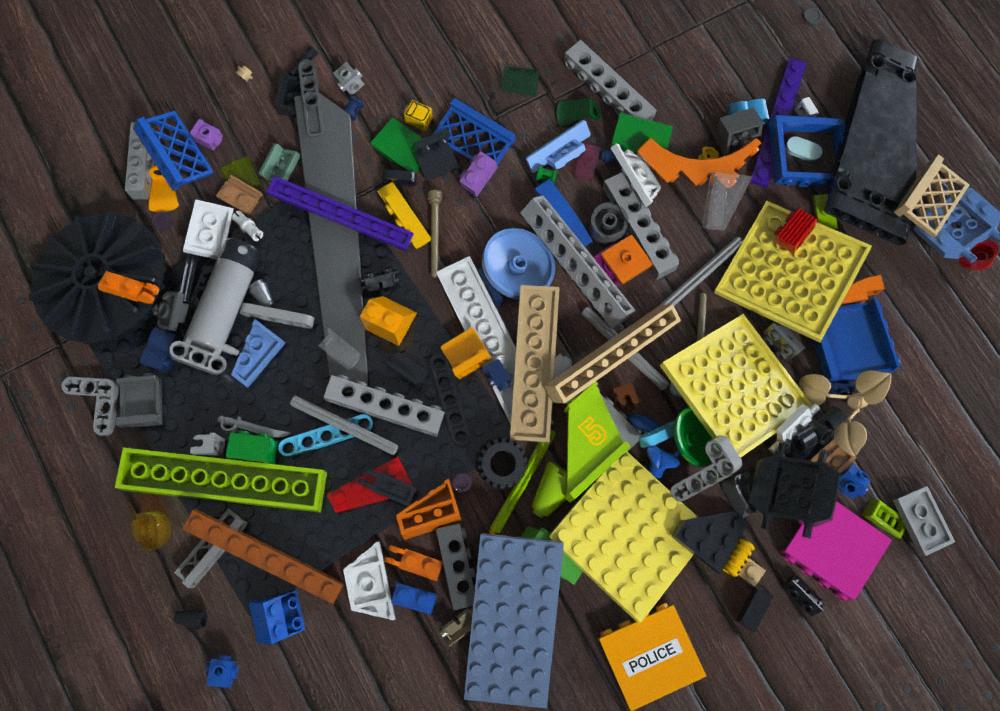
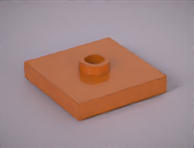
(626, 259)

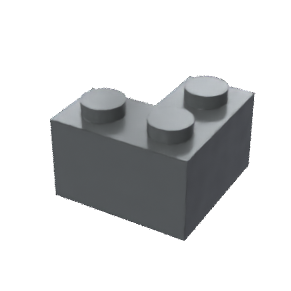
(736, 129)

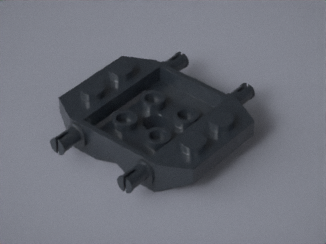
(795, 474)

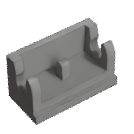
(212, 446)

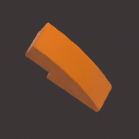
(862, 289)

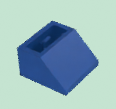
(276, 617)

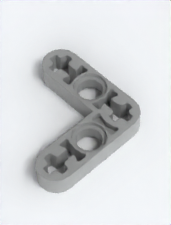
(102, 397)

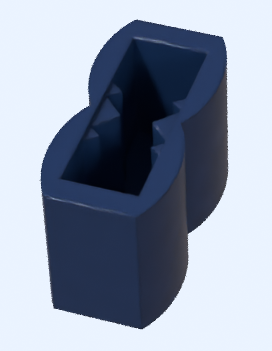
(157, 350)

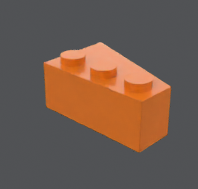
(430, 513)

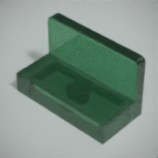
(520, 80)

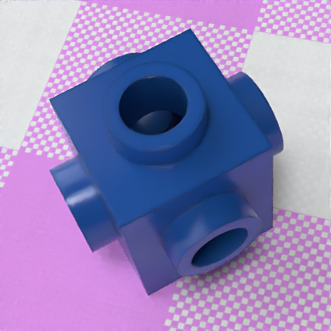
(853, 482)
(221, 671)

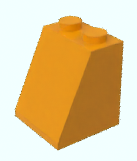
(387, 319)

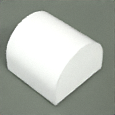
(806, 108)

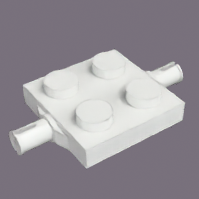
(794, 424)

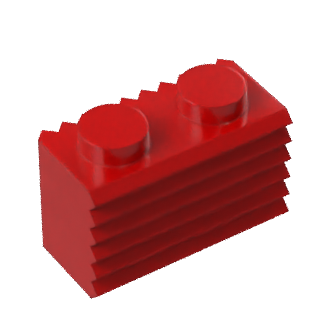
(795, 231)

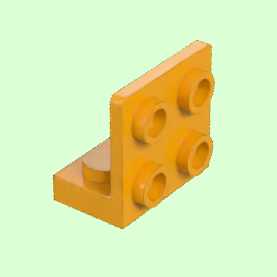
(466, 353)

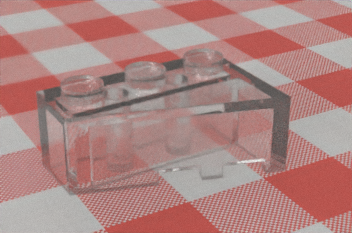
(723, 198)

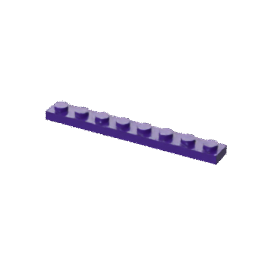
(783, 106)
(340, 213)

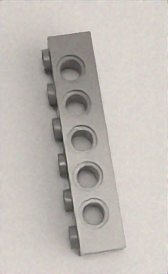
(607, 76)
(660, 266)
(335, 395)

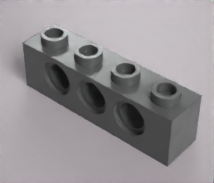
(445, 537)

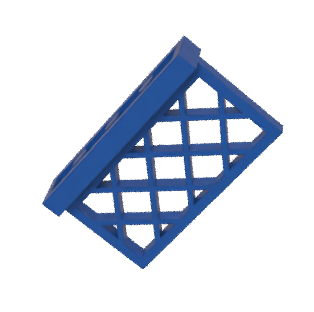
(480, 121)
(159, 152)

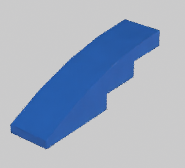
(562, 207)

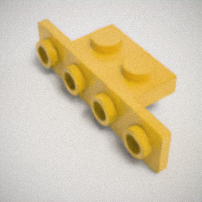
(403, 214)

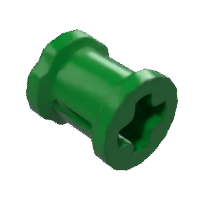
(546, 174)

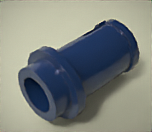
(607, 155)

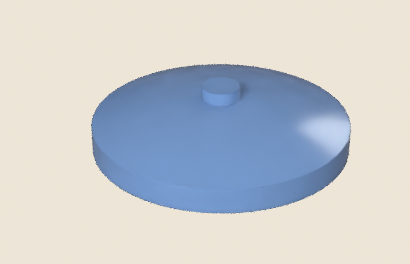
(517, 259)

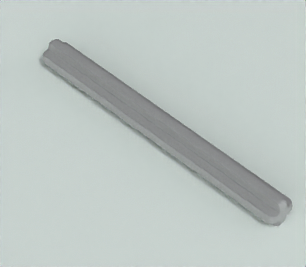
(702, 273)
(636, 358)
(344, 425)

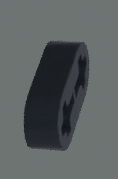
(399, 178)

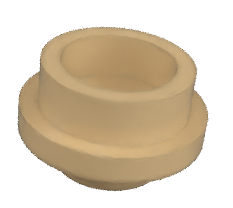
(244, 72)

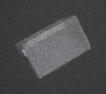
(340, 350)

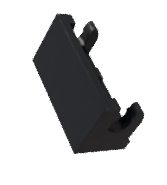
(288, 89)

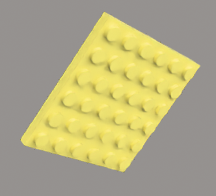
(793, 288)
(735, 385)
(624, 536)

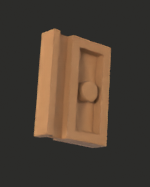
(239, 195)
(836, 457)

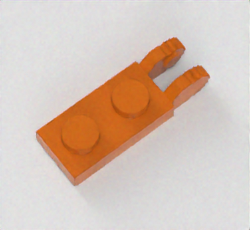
(128, 288)
(416, 563)

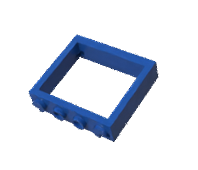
(801, 124)

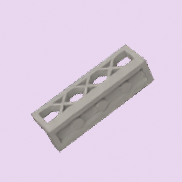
(210, 558)

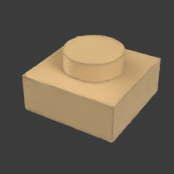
(751, 572)

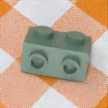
(279, 163)

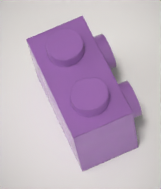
(478, 173)

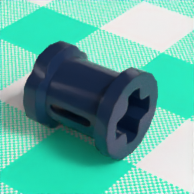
(353, 107)

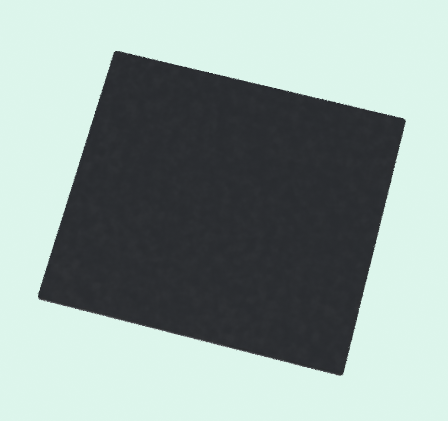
(196, 399)

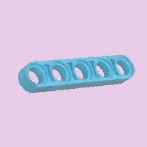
(316, 437)

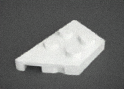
(639, 174)
(369, 584)

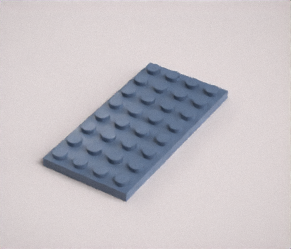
(513, 620)

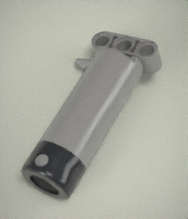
(219, 307)

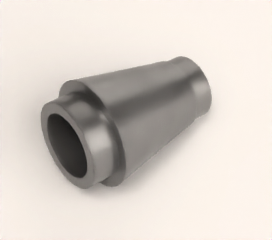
(261, 293)

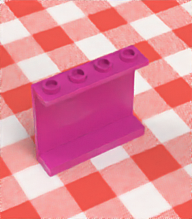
(839, 552)

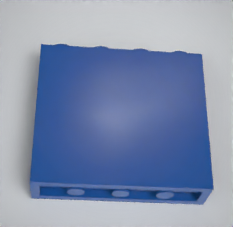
(857, 343)

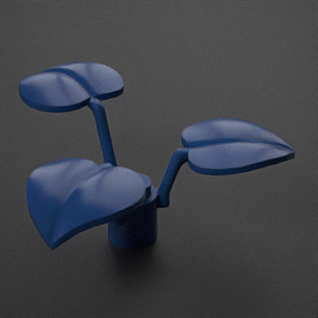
(659, 459)

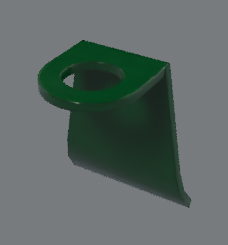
(575, 110)

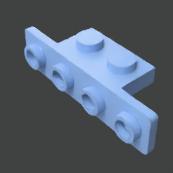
(560, 149)

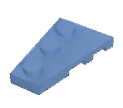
(257, 353)

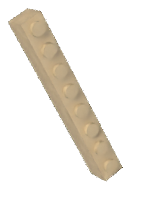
(612, 353)

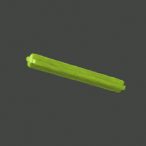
(518, 489)

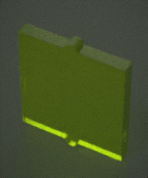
(242, 170)

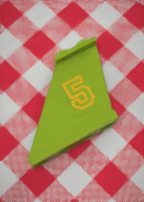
(591, 441)

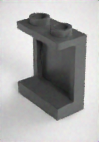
(140, 401)

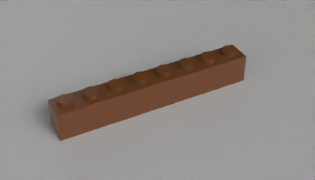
(263, 555)

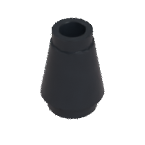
(191, 618)

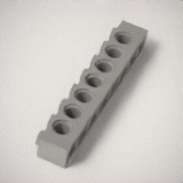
(556, 236)

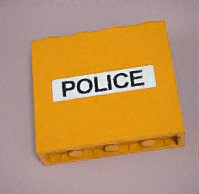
(651, 656)

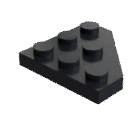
(711, 537)

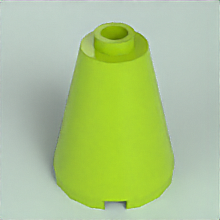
(551, 490)

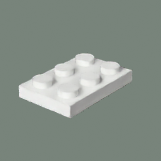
(207, 229)

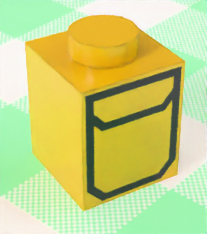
(418, 115)

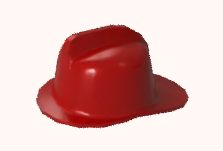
(985, 253)

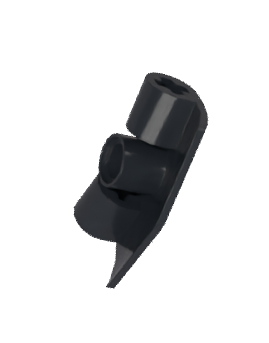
(817, 434)

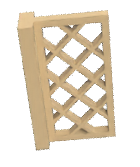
(913, 198)

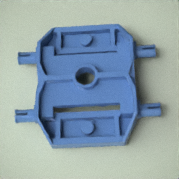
(958, 242)

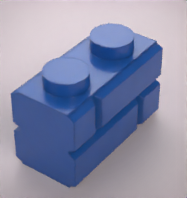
(414, 598)

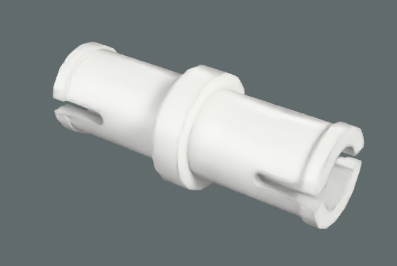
(247, 225)

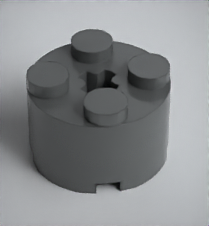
(616, 224)

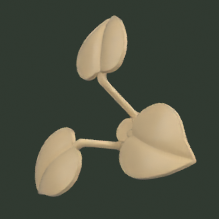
(872, 388)

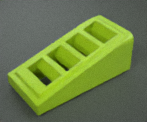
(873, 513)

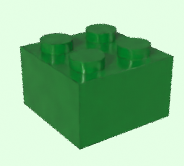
(252, 448)

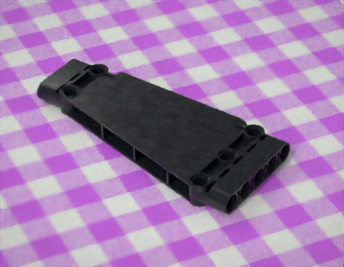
(879, 146)

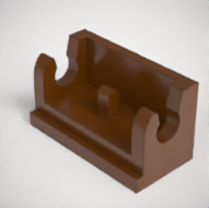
(625, 396)

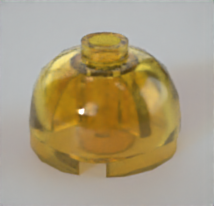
(151, 529)

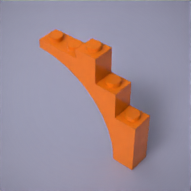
(668, 165)

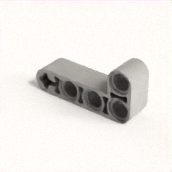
(704, 476)

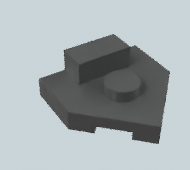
(170, 311)

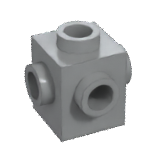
(351, 81)

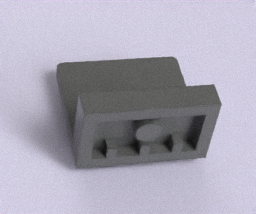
(782, 341)

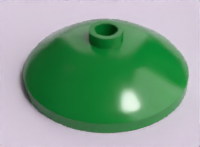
(692, 438)

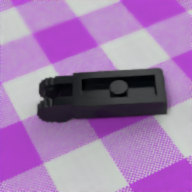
(389, 487)

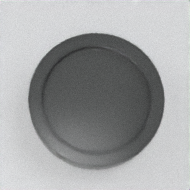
(812, 16)

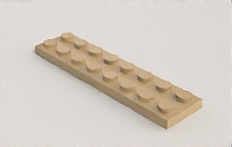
(534, 363)

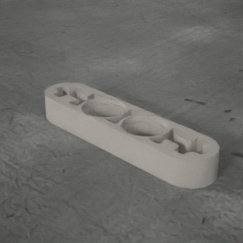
(277, 315)

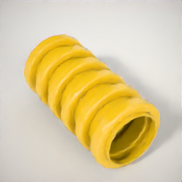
(738, 556)

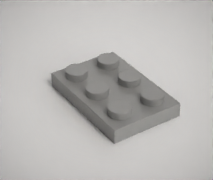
(924, 521)

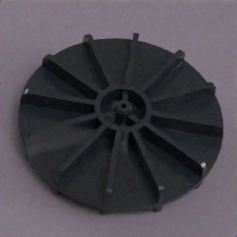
(74, 263)

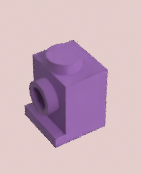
(206, 135)

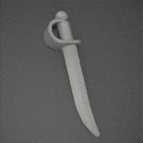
(238, 423)

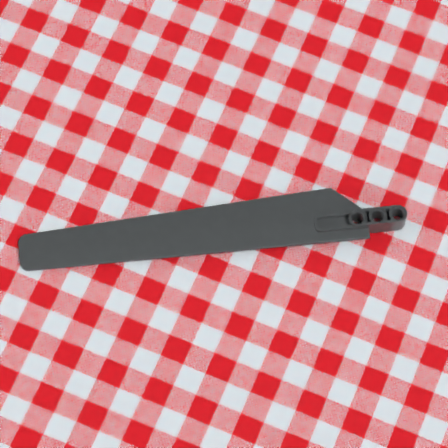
(329, 171)

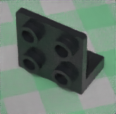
(434, 155)

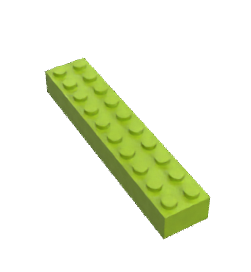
(221, 480)

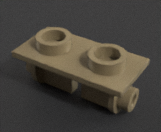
(456, 630)

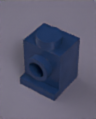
(497, 375)

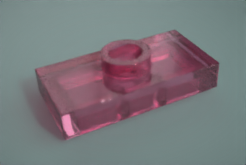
(587, 163)

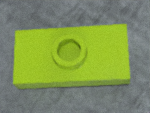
(823, 218)

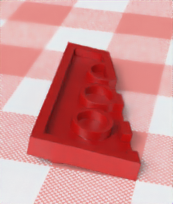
(355, 495)

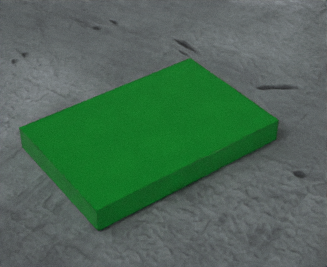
(635, 131)
(395, 143)

